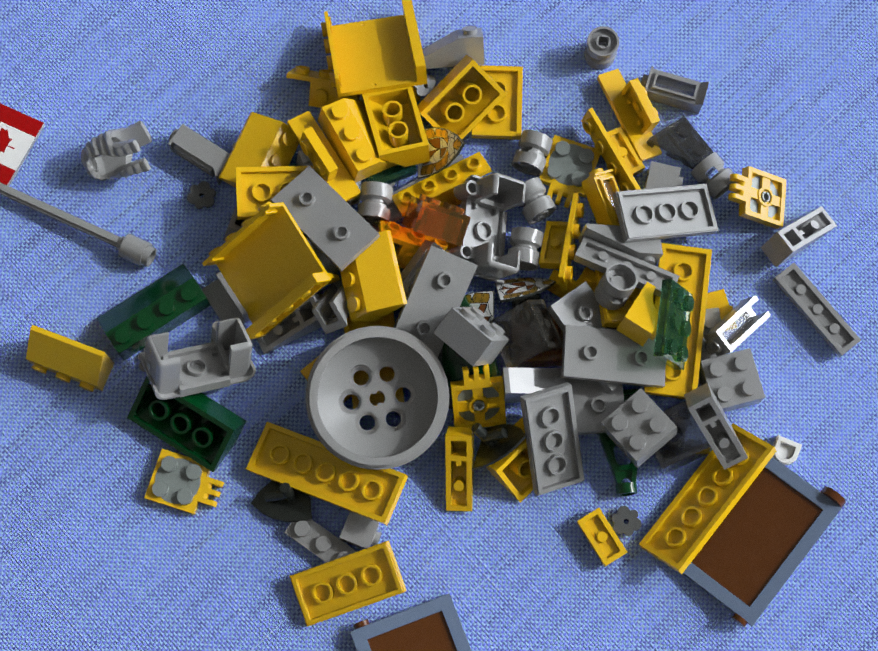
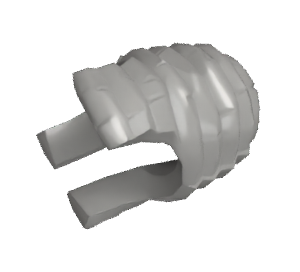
(111, 153)

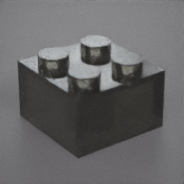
(686, 445)

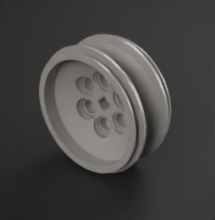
(370, 351)

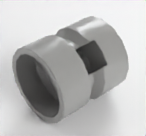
(601, 47)
(532, 152)
(718, 183)
(375, 198)
(537, 204)
(528, 242)
(616, 286)

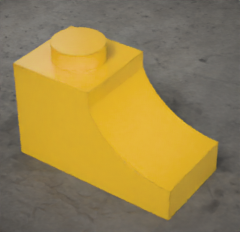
(642, 317)

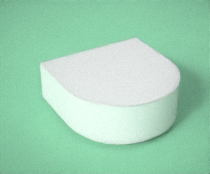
(786, 450)

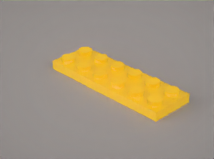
(693, 269)
(317, 472)
(705, 503)

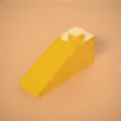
(459, 465)

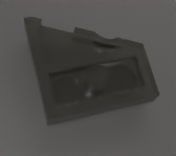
(681, 143)

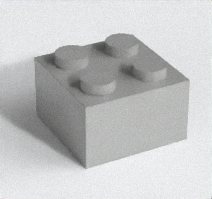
(472, 335)
(733, 379)
(639, 427)

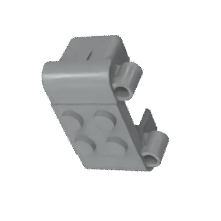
(484, 239)
(201, 366)

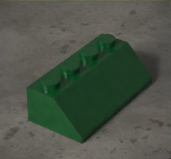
(153, 311)
(189, 424)

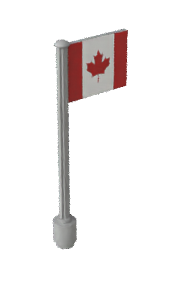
(17, 138)

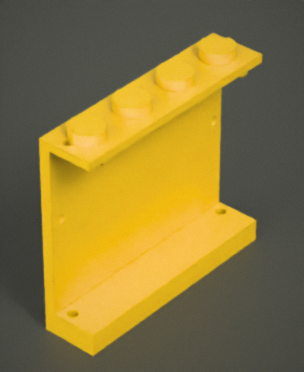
(375, 53)
(269, 267)

